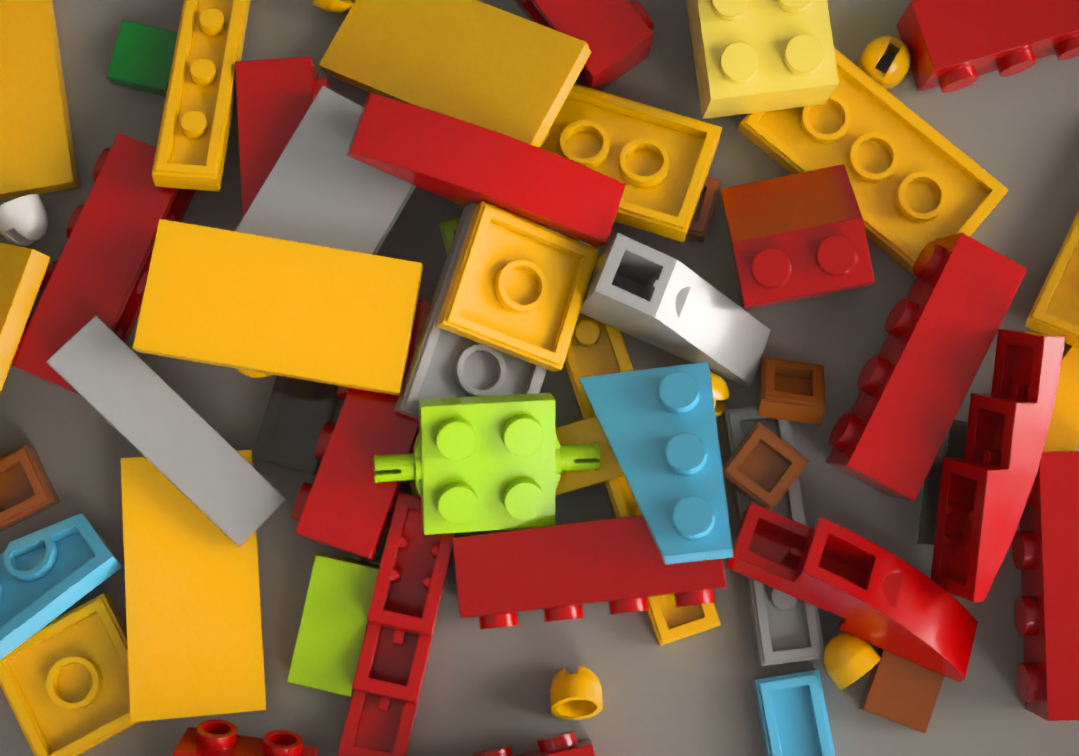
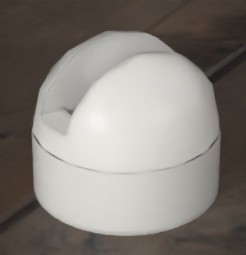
(23, 220)

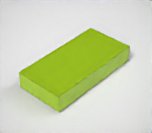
(333, 624)

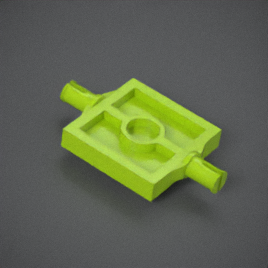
(486, 462)

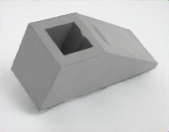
(673, 310)

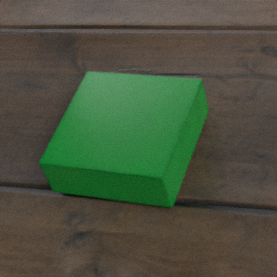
(142, 58)

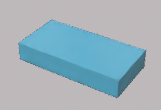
(793, 714)

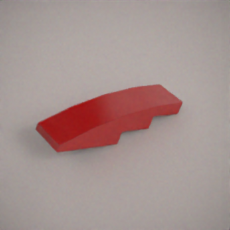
(481, 165)
(1003, 448)
(397, 635)

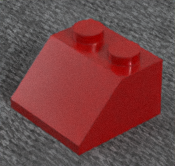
(796, 238)

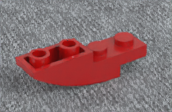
(861, 582)

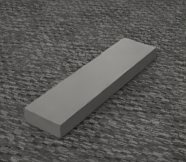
(166, 430)
(782, 625)

